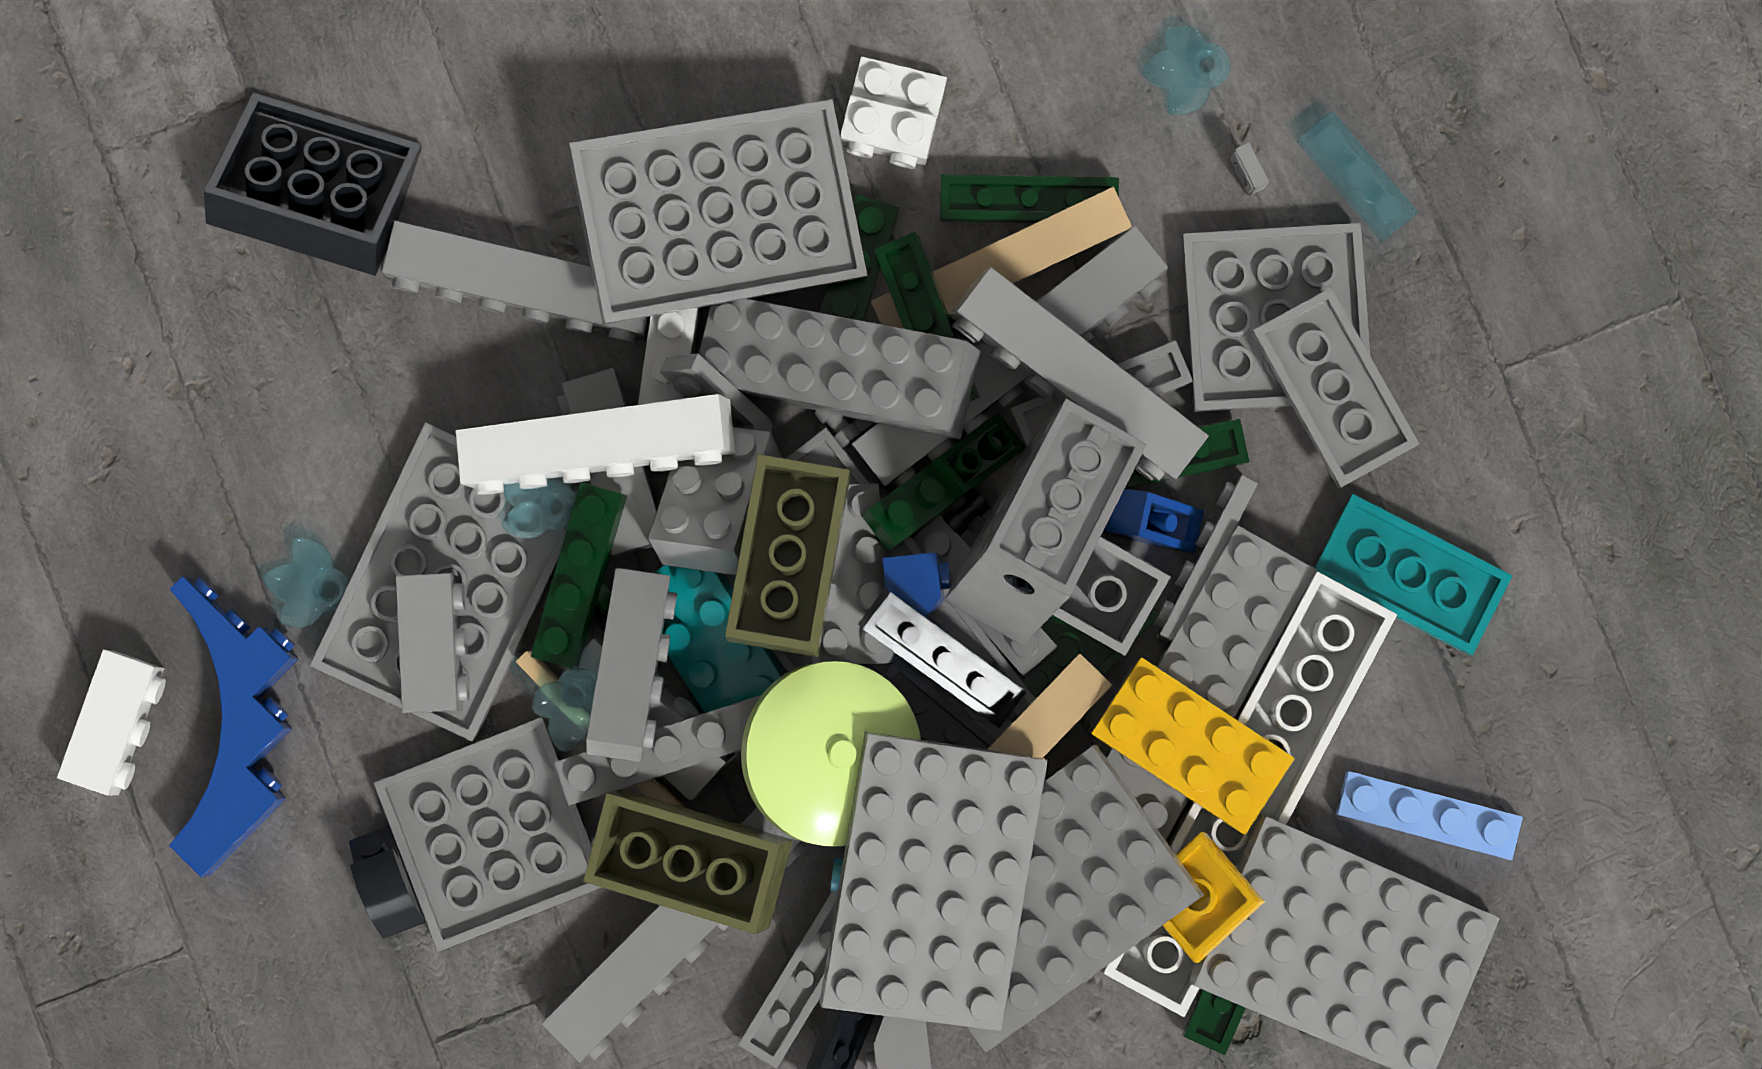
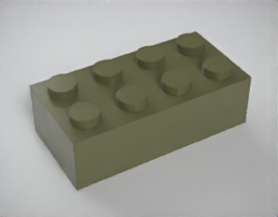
(788, 555)
(688, 861)

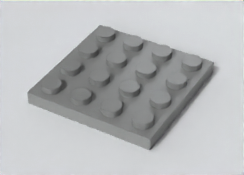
(1247, 280)
(488, 834)

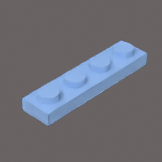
(1428, 815)

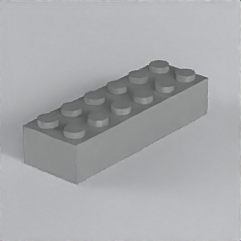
(842, 365)
(1071, 368)

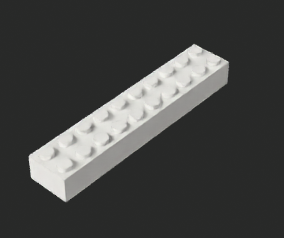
(1297, 708)

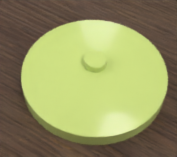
(808, 744)

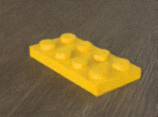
(1192, 746)

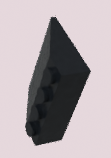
(311, 183)

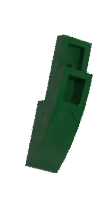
(943, 482)

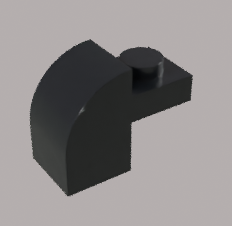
(384, 883)

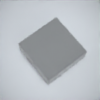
(1248, 169)

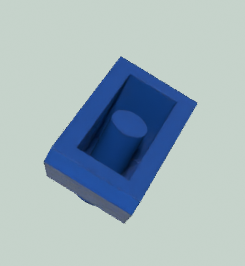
(1155, 521)
(918, 580)

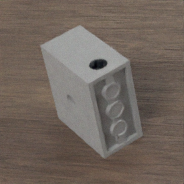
(1045, 522)

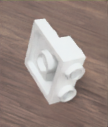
(892, 112)

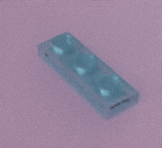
(1357, 176)

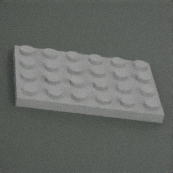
(716, 211)
(440, 529)
(933, 882)
(1091, 890)
(1348, 950)

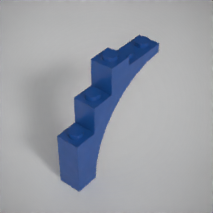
(246, 668)

